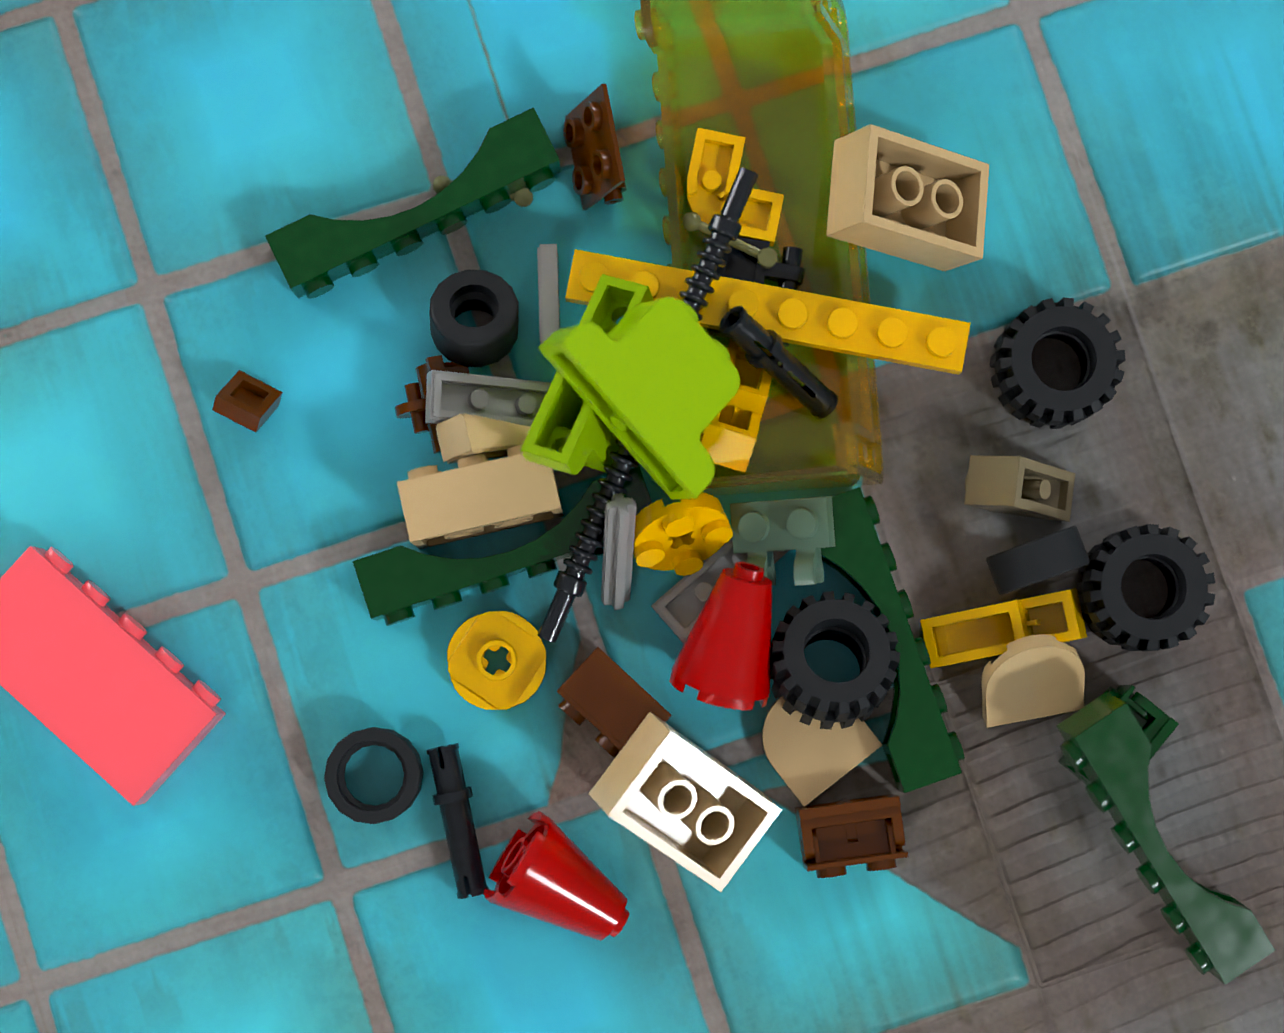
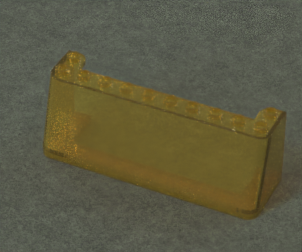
(787, 87)

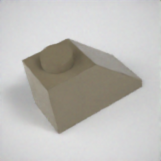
(1019, 487)

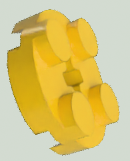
(680, 534)
(469, 666)

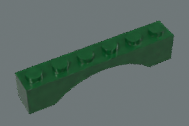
(325, 249)
(406, 579)
(916, 735)
(1116, 757)

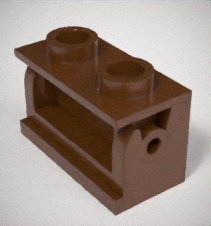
(608, 700)
(851, 834)

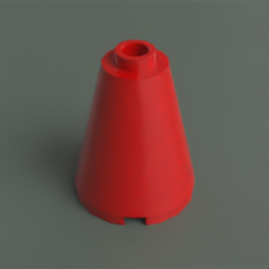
(730, 642)
(556, 883)

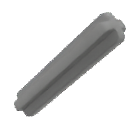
(618, 551)

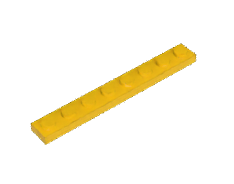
(794, 314)

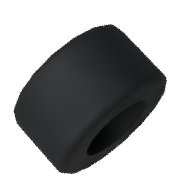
(467, 292)

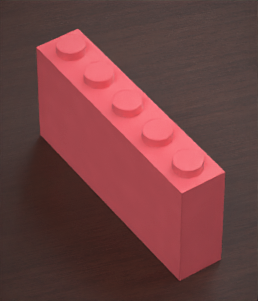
(97, 677)

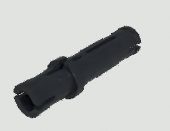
(745, 330)
(457, 820)

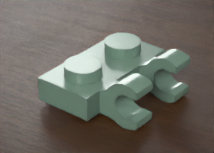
(785, 525)

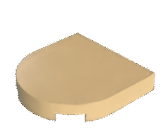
(1032, 681)
(810, 756)

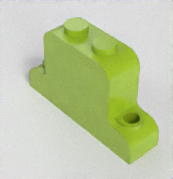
(653, 386)
(564, 417)

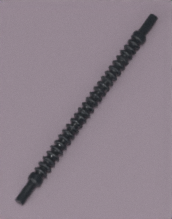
(571, 581)

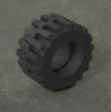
(1085, 336)
(1184, 578)
(850, 626)

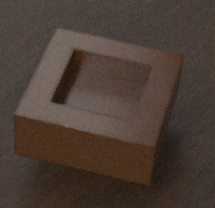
(247, 401)

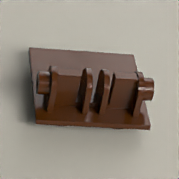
(595, 150)

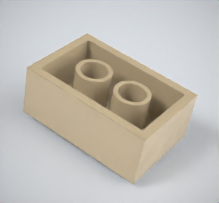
(907, 198)
(477, 498)
(684, 802)

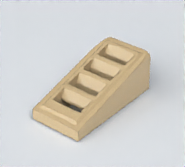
(475, 435)

